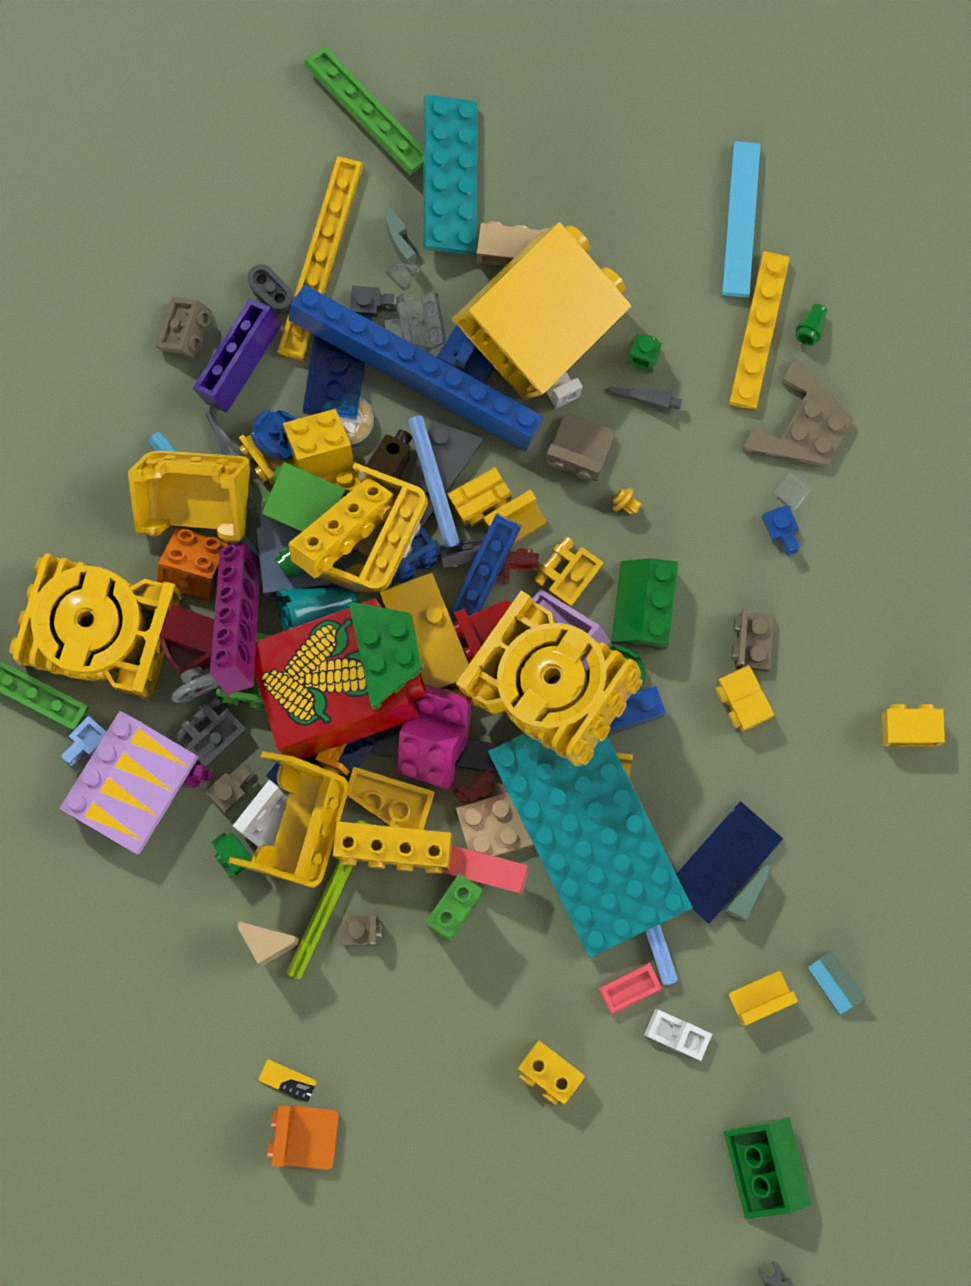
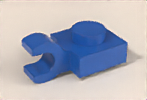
(782, 526)

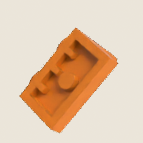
(191, 562)

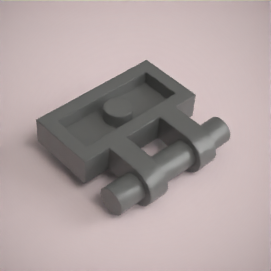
(213, 739)

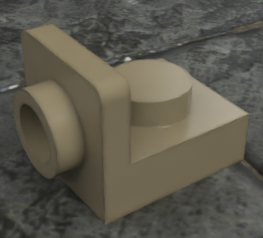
(361, 930)

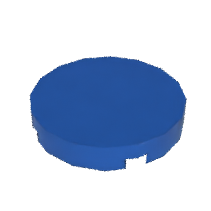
(270, 436)

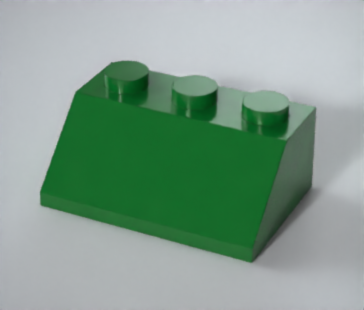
(645, 603)
(767, 1168)

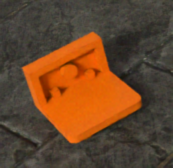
(303, 1137)

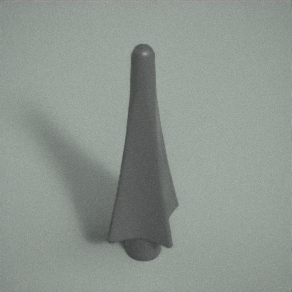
(657, 399)
(225, 443)

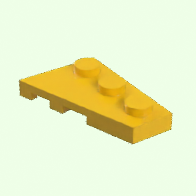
(391, 799)

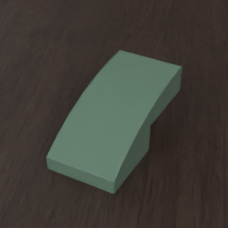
(397, 233)

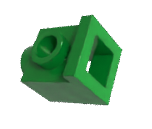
(644, 348)
(227, 847)

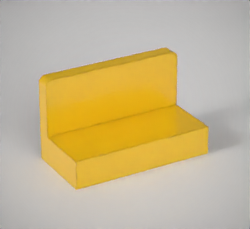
(522, 511)
(761, 998)

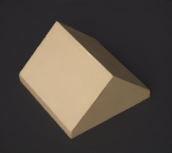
(266, 943)

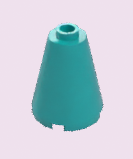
(310, 604)

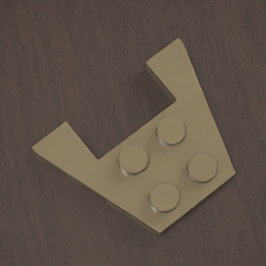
(814, 428)

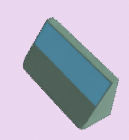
(836, 982)

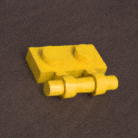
(576, 575)

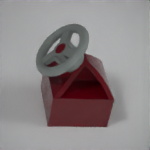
(188, 646)

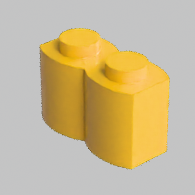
(745, 699)

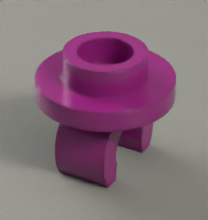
(198, 775)

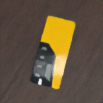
(287, 1080)

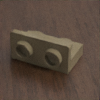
(184, 327)
(753, 640)

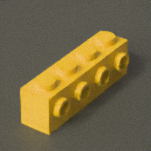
(341, 527)
(392, 846)

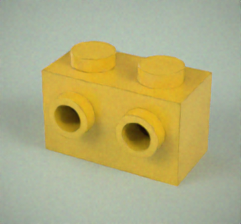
(551, 1073)

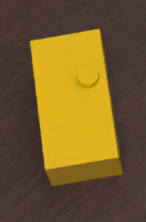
(436, 636)

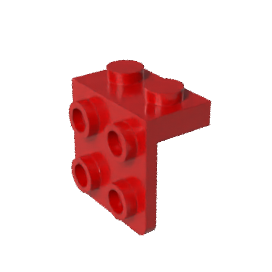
(478, 626)

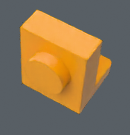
(330, 758)

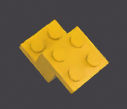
(322, 448)

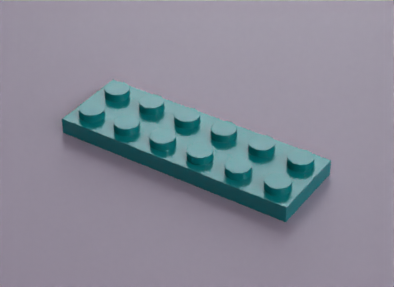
(450, 175)

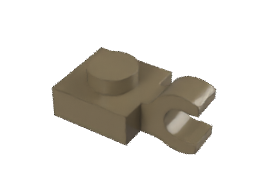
(228, 790)

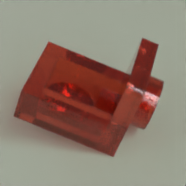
(522, 559)
(481, 787)

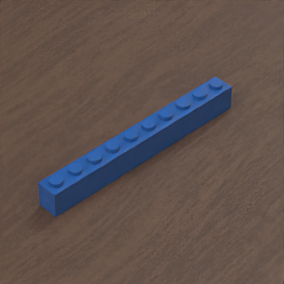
(415, 367)

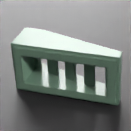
(746, 899)

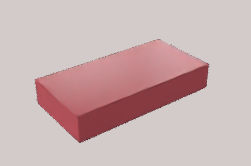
(630, 988)

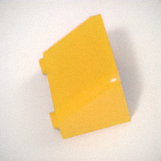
(190, 492)

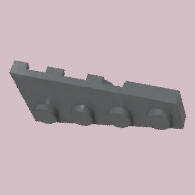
(452, 454)

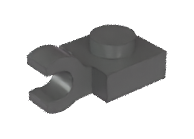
(368, 301)

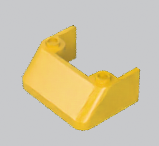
(393, 540)
(306, 824)

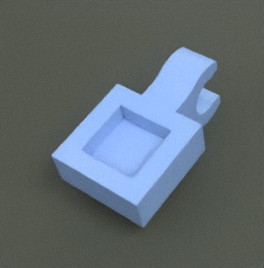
(85, 738)

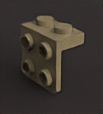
(580, 447)

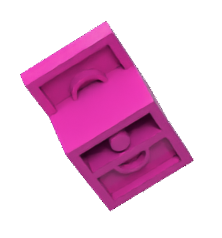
(436, 739)

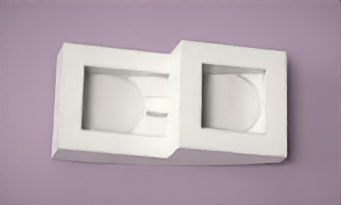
(678, 1034)

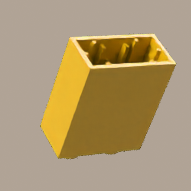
(543, 310)

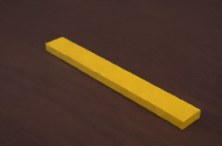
(323, 248)

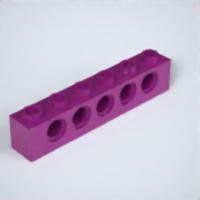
(235, 618)

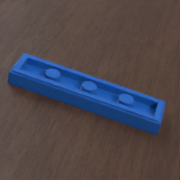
(486, 565)

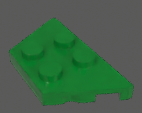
(386, 649)

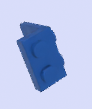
(423, 555)

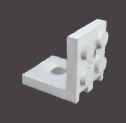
(263, 816)

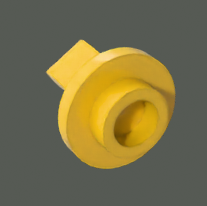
(624, 501)

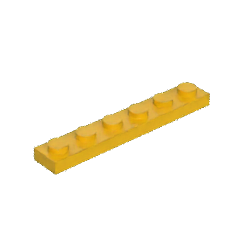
(759, 330)

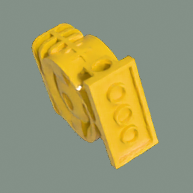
(538, 647)
(38, 648)

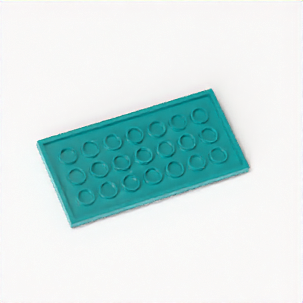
(592, 840)

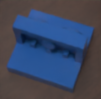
(465, 356)

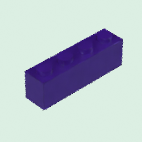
(237, 355)

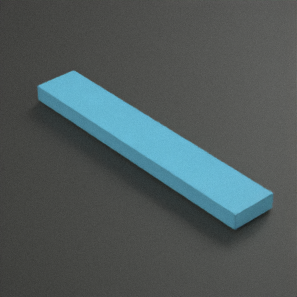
(741, 219)

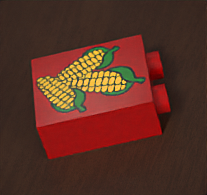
(319, 690)

